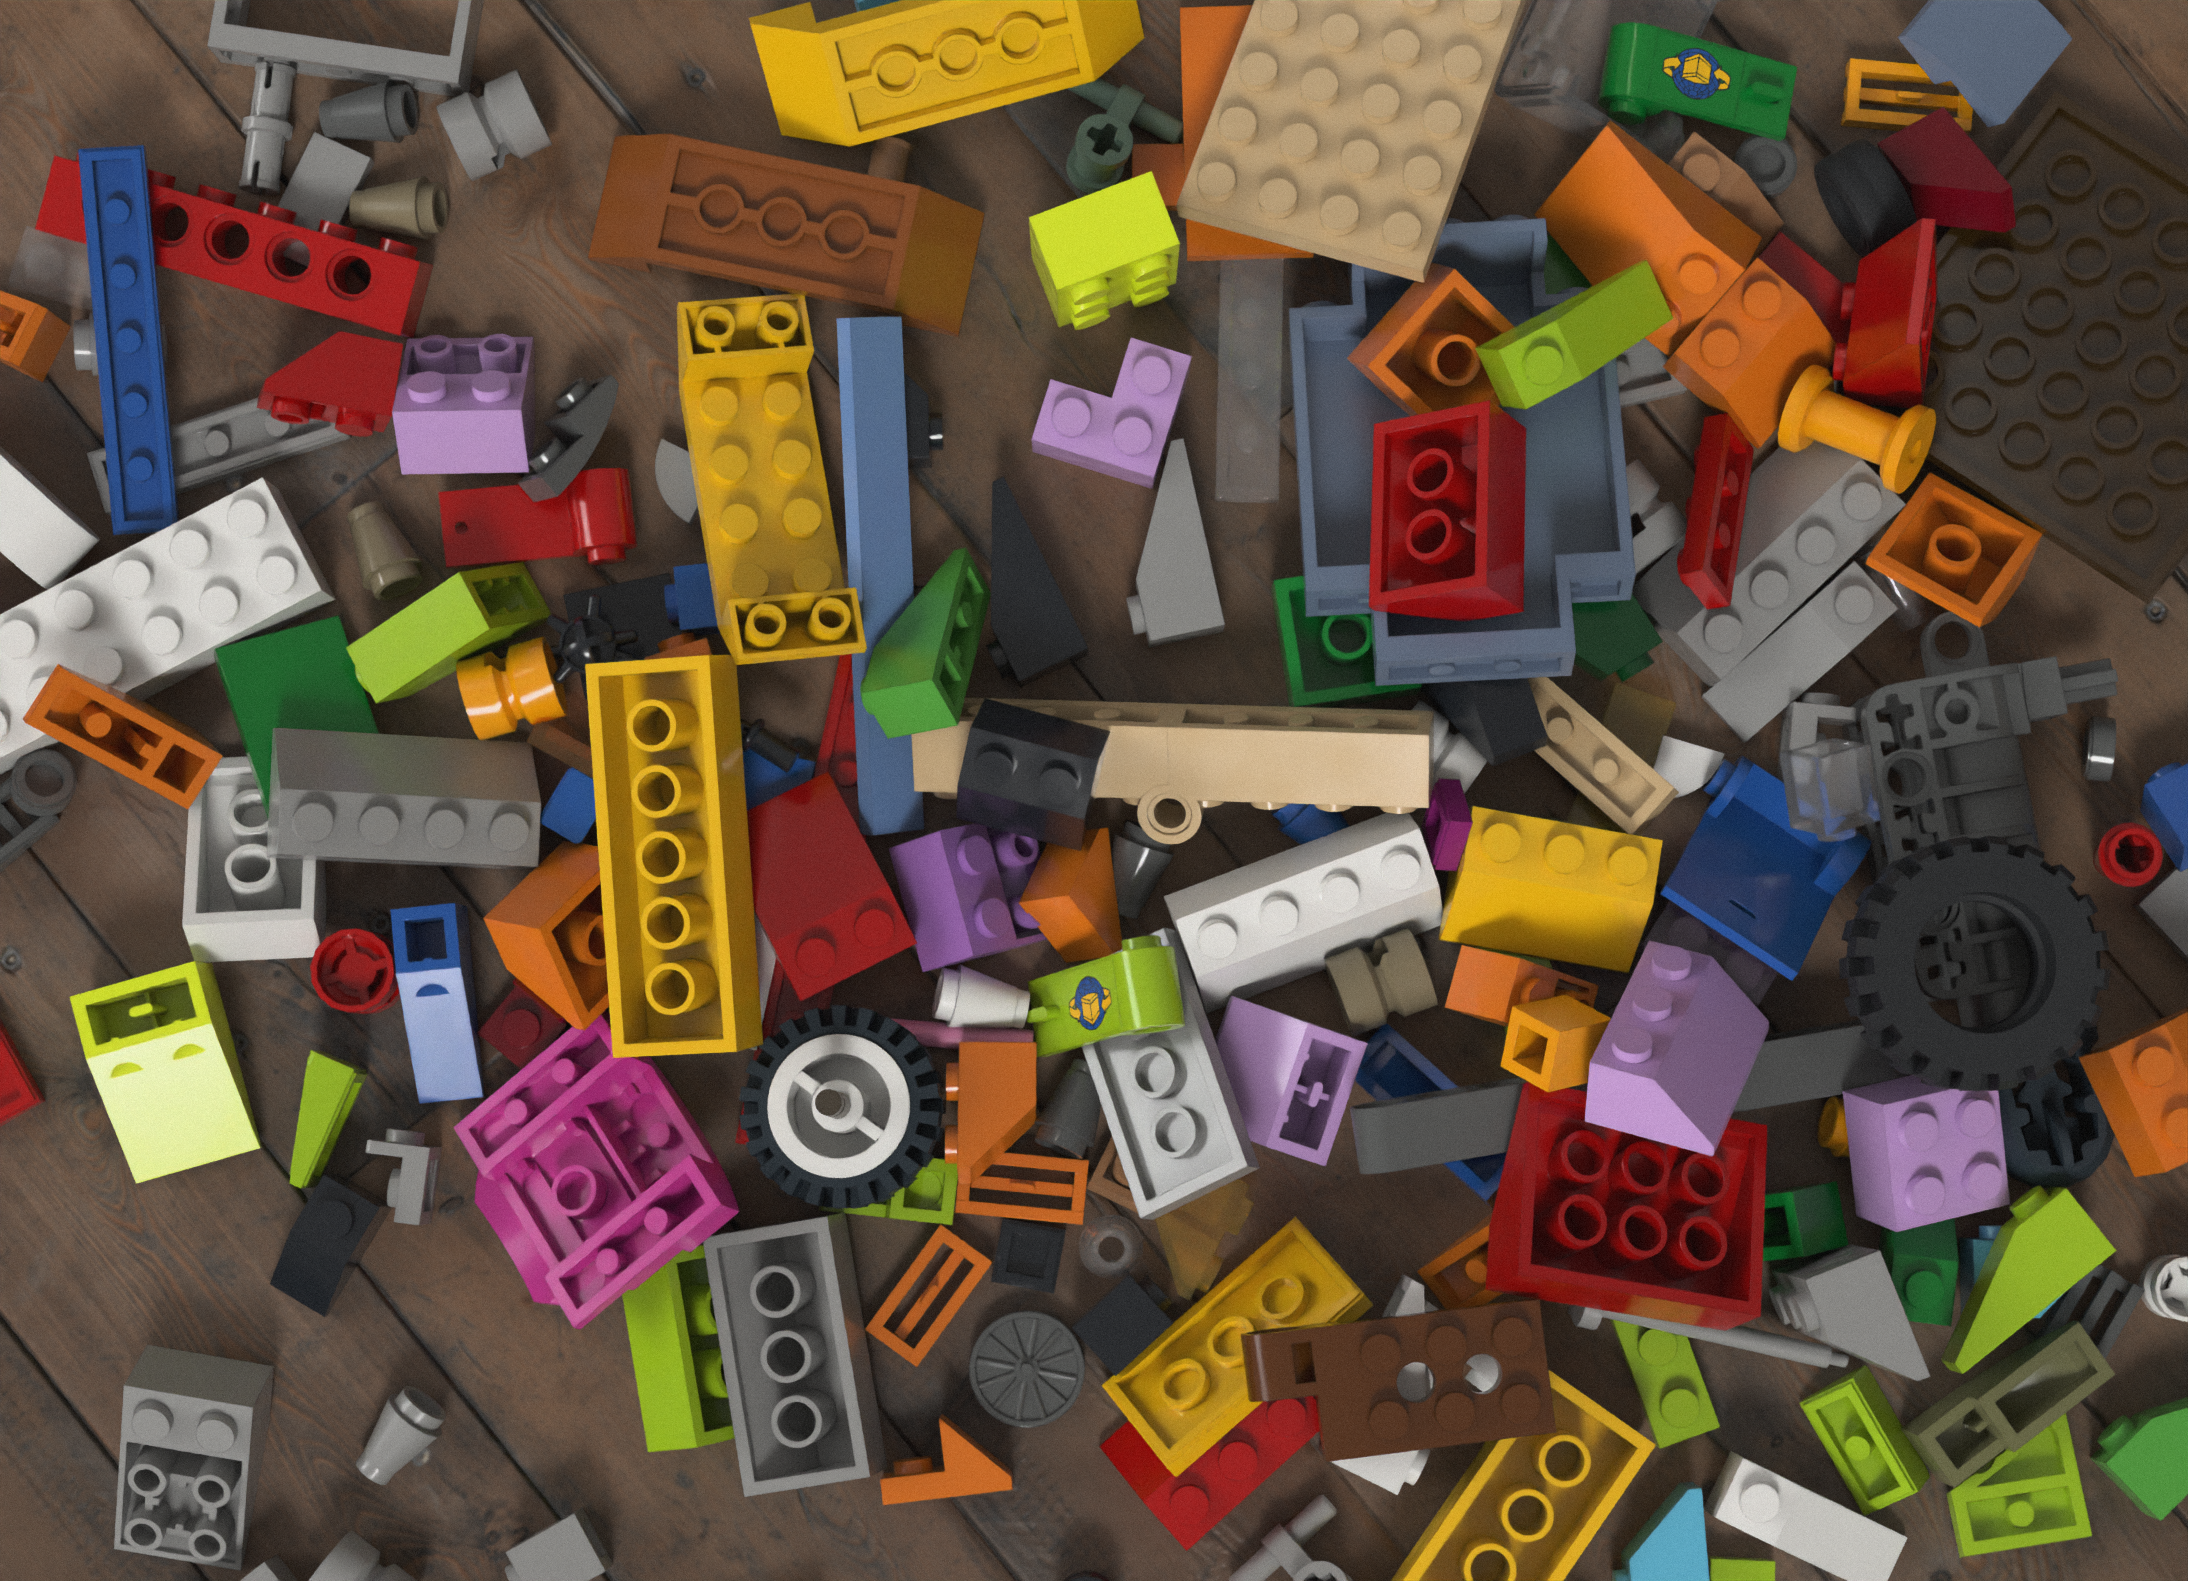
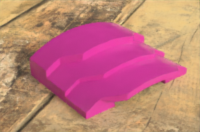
(593, 1172)

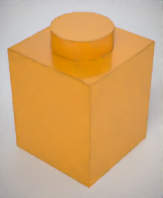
(1553, 1042)

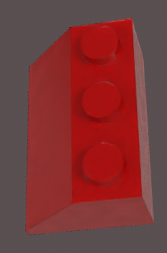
(1449, 514)
(1222, 1475)

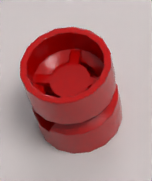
(356, 971)

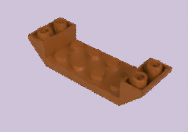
(788, 228)

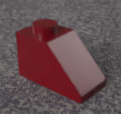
(1949, 175)

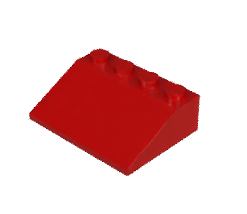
(1628, 1218)

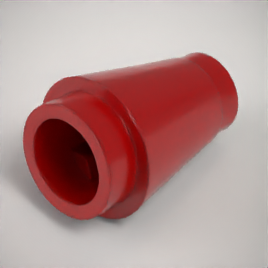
(2140, 850)

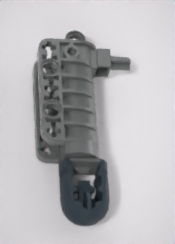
(1969, 779)

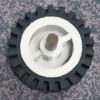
(842, 1107)

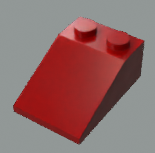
(1890, 321)
(820, 889)

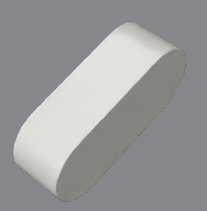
(37, 527)

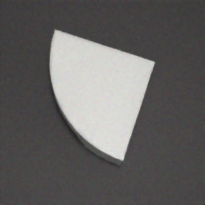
(1686, 764)

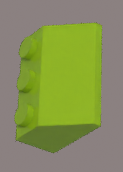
(678, 1356)

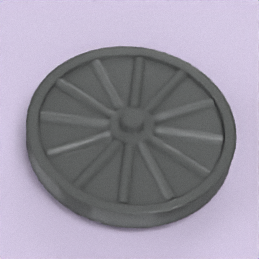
(1027, 1369)

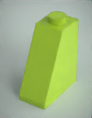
(449, 624)

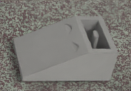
(191, 1455)

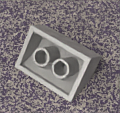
(1850, 1305)

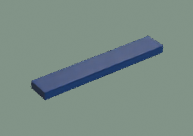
(129, 338)

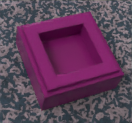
(1446, 824)

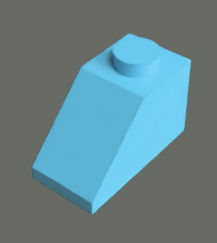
(1670, 1542)

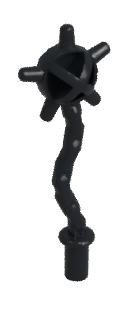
(594, 640)

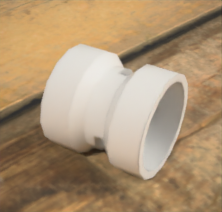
(2154, 1282)

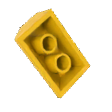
(1551, 890)

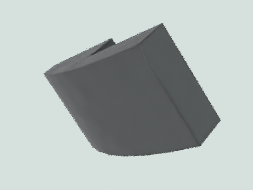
(578, 429)

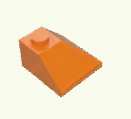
(1956, 551)

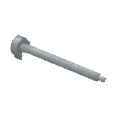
(1736, 1337)

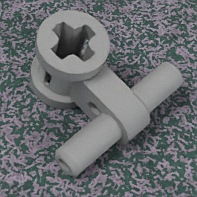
(1285, 1549)

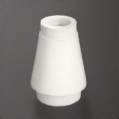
(978, 1000)

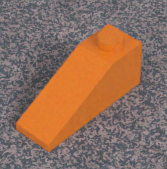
(124, 735)

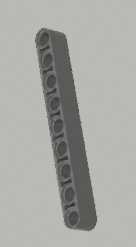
(1481, 1116)

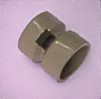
(1380, 982)

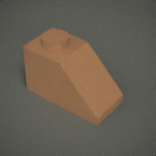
(1728, 186)

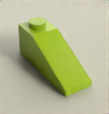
(1574, 337)
(2028, 1267)

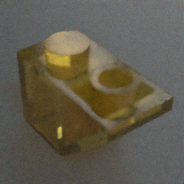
(1194, 1232)

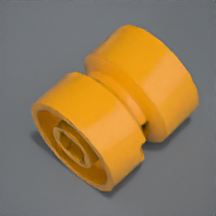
(511, 688)

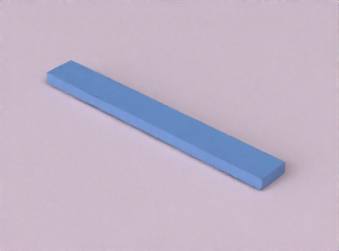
(877, 548)

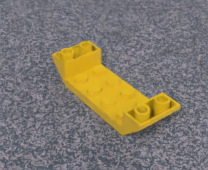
(931, 60)
(762, 480)

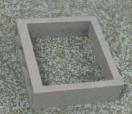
(347, 60)

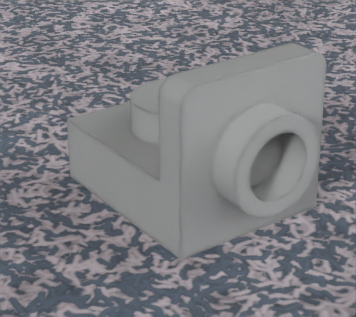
(1801, 721)
(415, 1184)

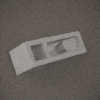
(1175, 574)
(1799, 651)

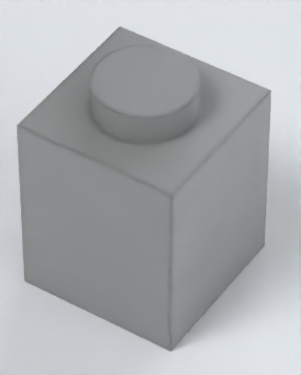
(560, 1552)

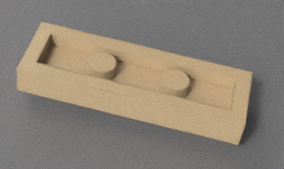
(1598, 761)

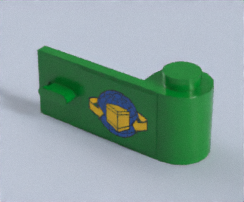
(1666, 70)

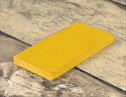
(1193, 1376)

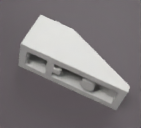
(1803, 1522)

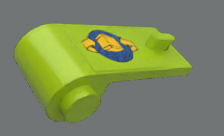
(1107, 998)

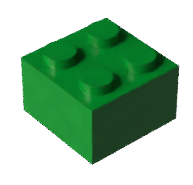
(1326, 657)

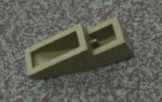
(2007, 1403)

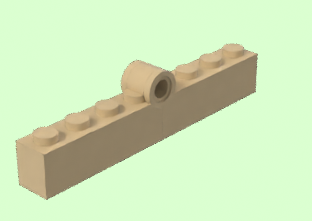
(1224, 755)

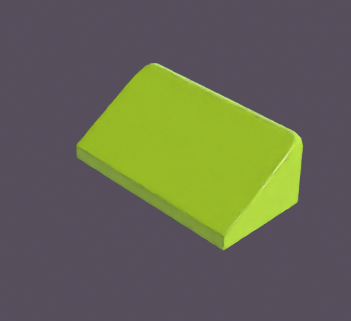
(1865, 1440)

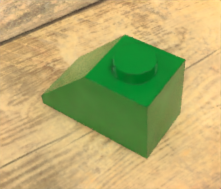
(1803, 1221)
(1923, 1270)

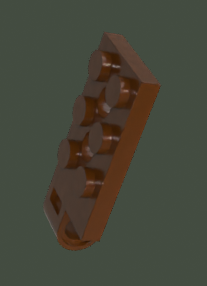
(1357, 1366)

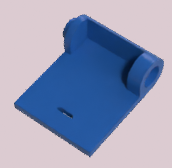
(1756, 873)

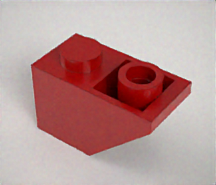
(339, 382)

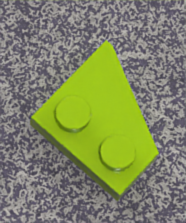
(2022, 1497)

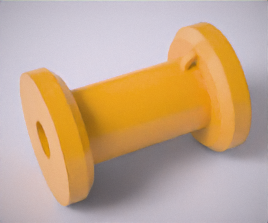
(1856, 428)

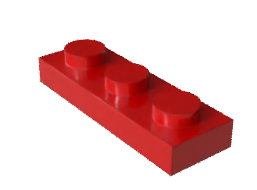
(1716, 511)

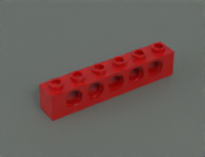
(387, 304)

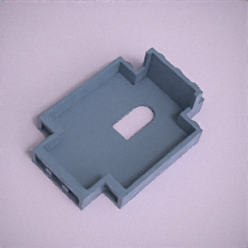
(1574, 474)

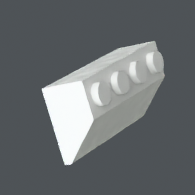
(1304, 906)

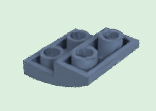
(1986, 49)

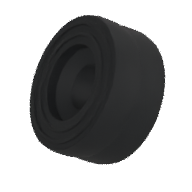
(1863, 196)

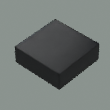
(1028, 1255)

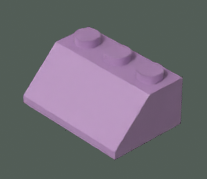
(1675, 1051)

